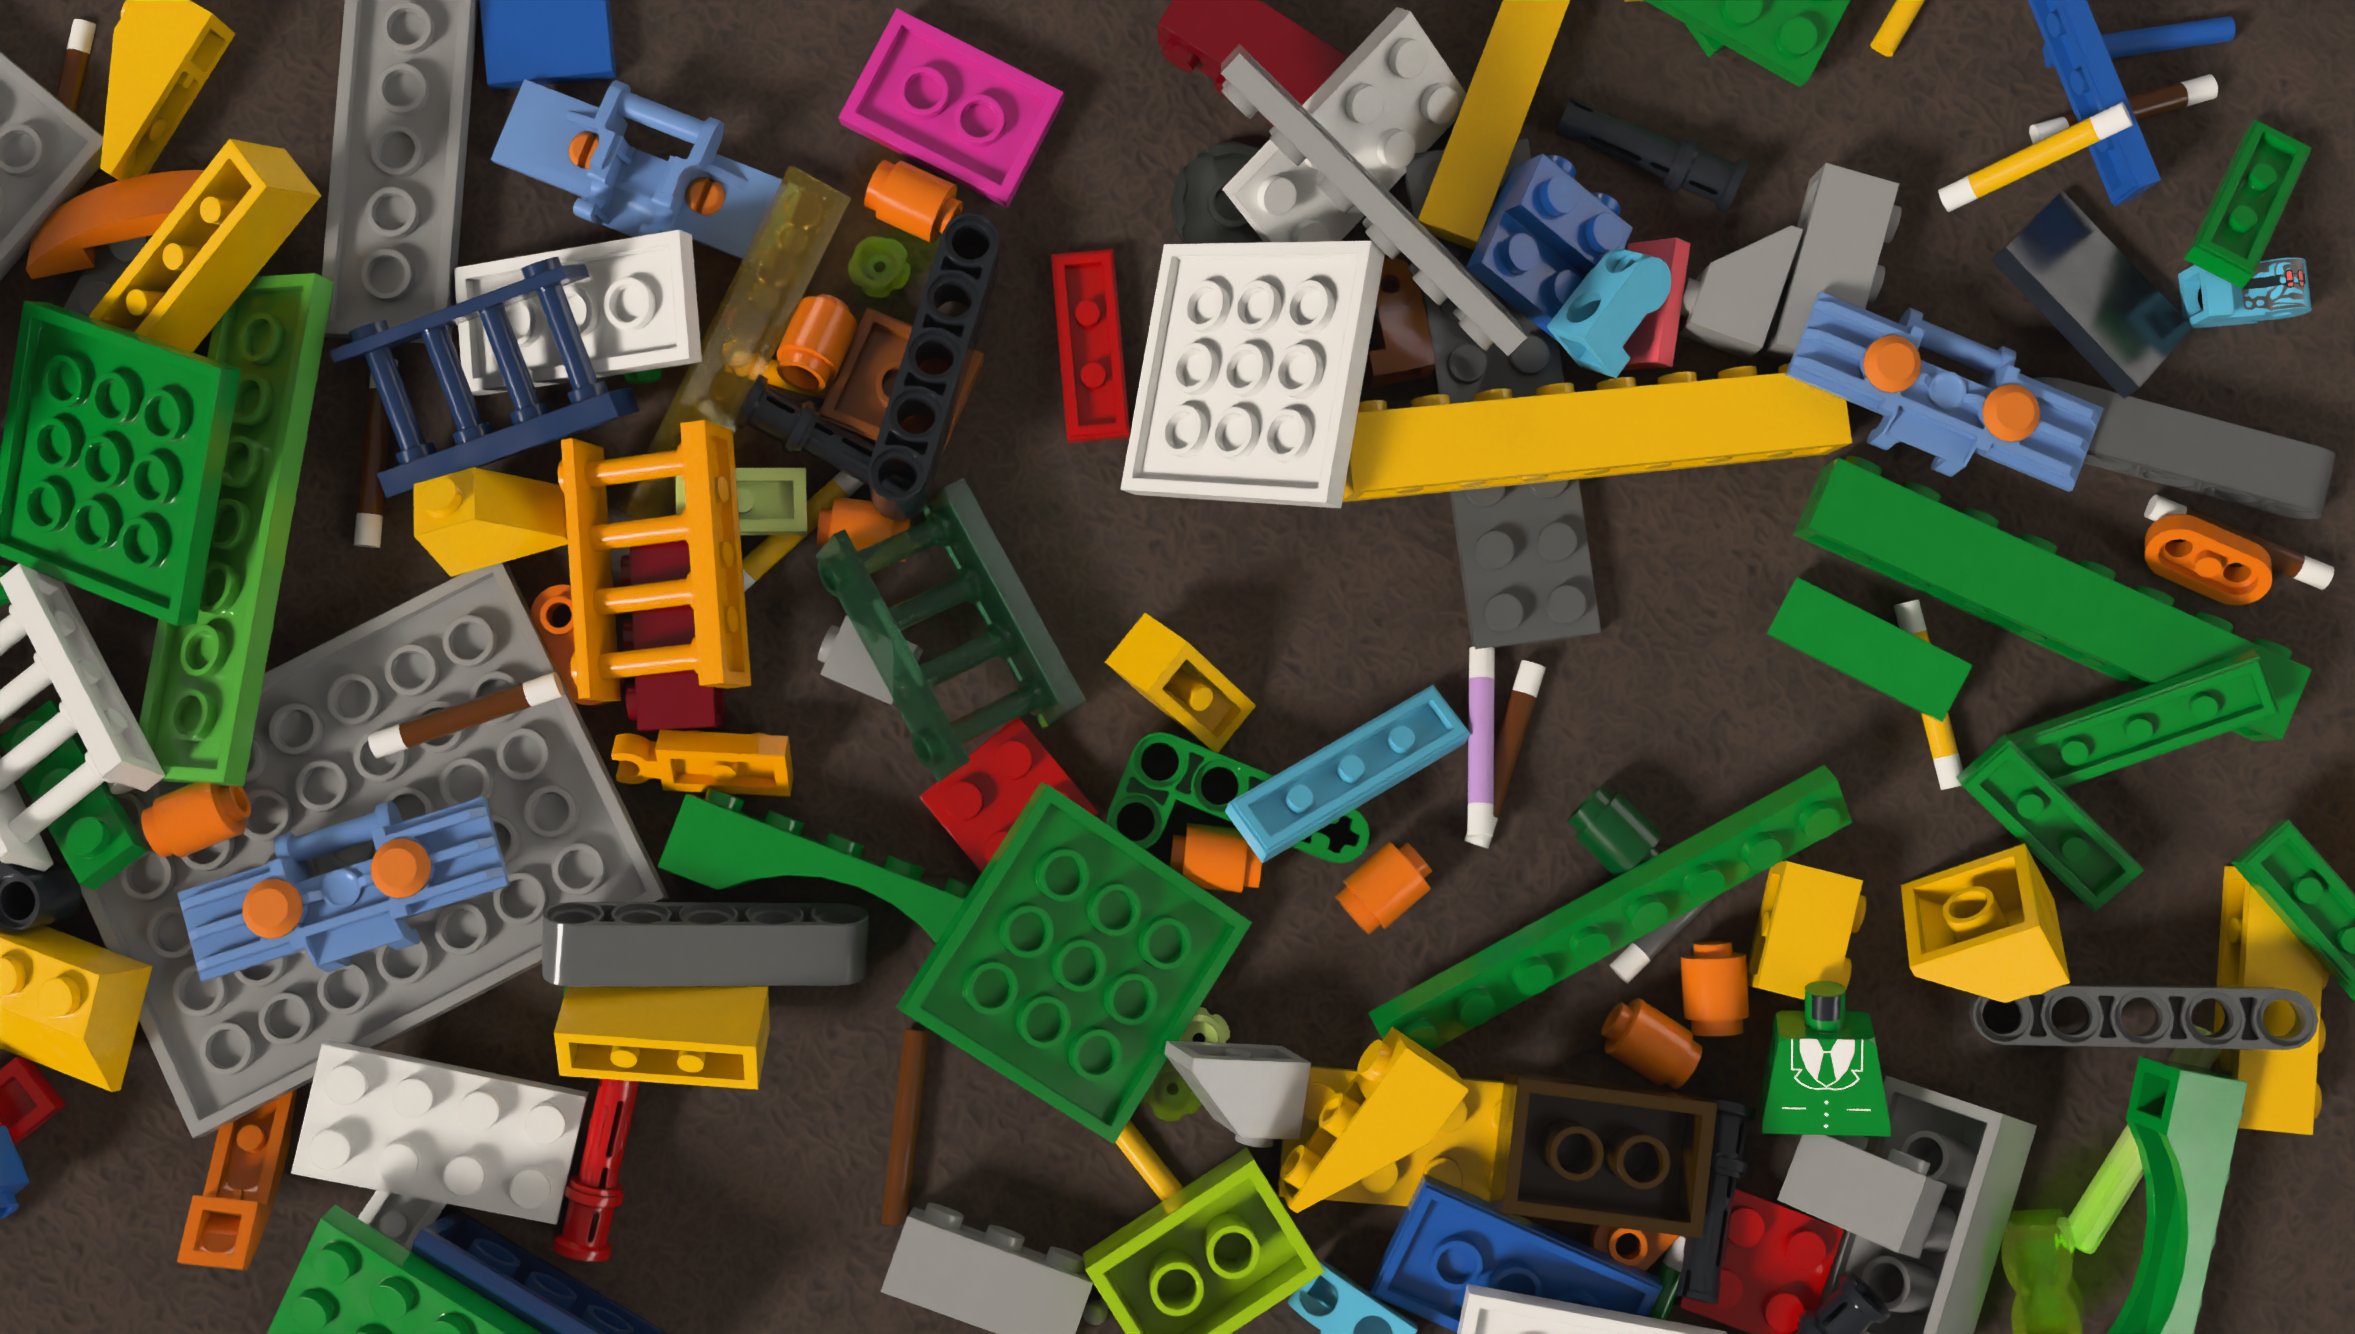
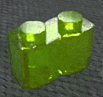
(2039, 1267)

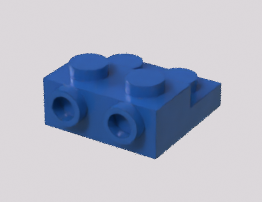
(1545, 237)

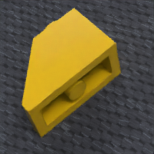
(487, 518)
(1180, 682)

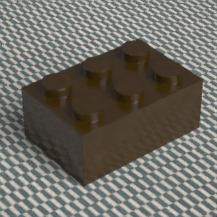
(1603, 1154)

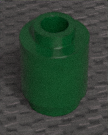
(1614, 831)

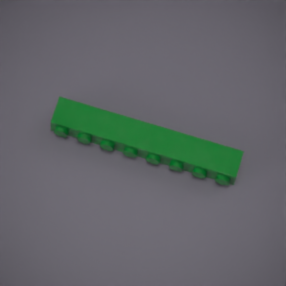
(2028, 587)

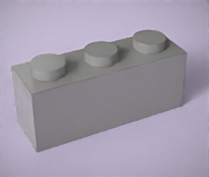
(1839, 250)
(986, 1276)

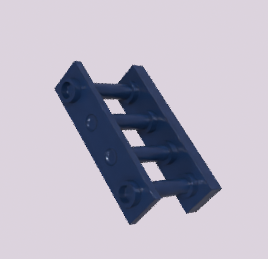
(532, 420)

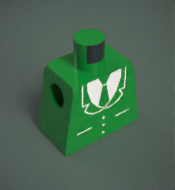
(1823, 1070)

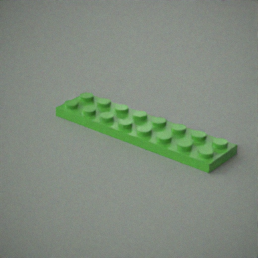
(211, 673)

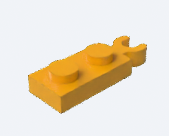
(707, 759)

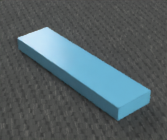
(1346, 773)

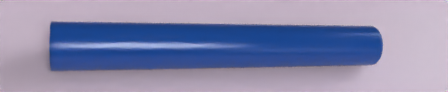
(2164, 38)

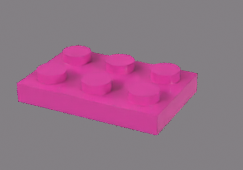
(951, 108)

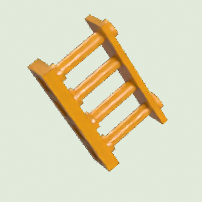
(711, 588)

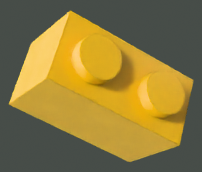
(1804, 929)

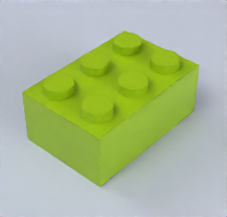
(1204, 1256)

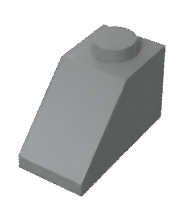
(1738, 295)
(1246, 1087)

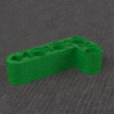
(1186, 789)

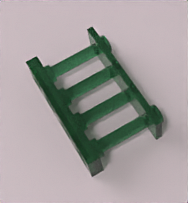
(984, 580)

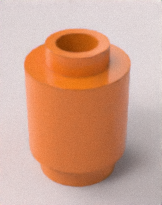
(912, 199)
(815, 343)
(860, 520)
(195, 818)
(1215, 858)
(1385, 886)
(1715, 989)
(1651, 1043)

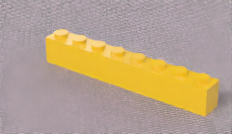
(1589, 432)

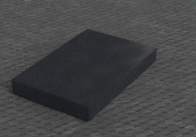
(2092, 294)

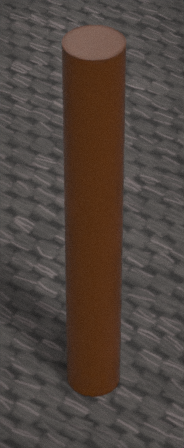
(905, 1126)

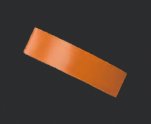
(105, 216)
(239, 1188)

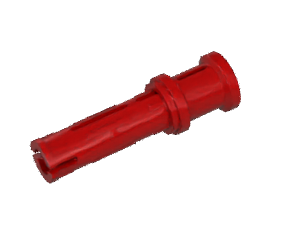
(596, 1188)

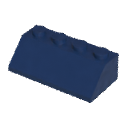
(522, 1281)

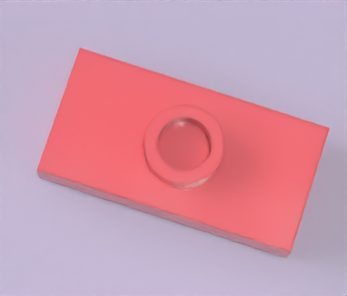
(1655, 337)

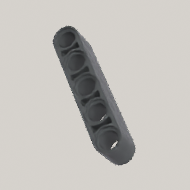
(2205, 454)
(704, 944)
(2172, 1024)

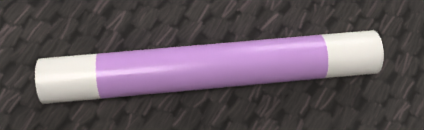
(1481, 743)

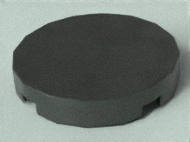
(1198, 207)

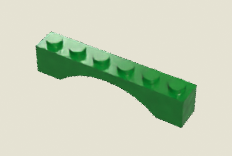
(730, 848)
(2185, 1139)

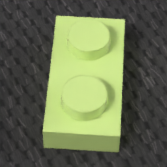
(768, 500)

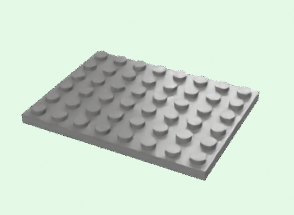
(311, 766)

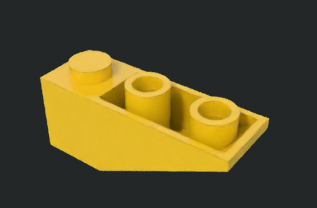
(1381, 1117)

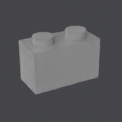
(1864, 1193)

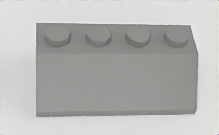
(1982, 1164)

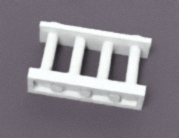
(88, 706)

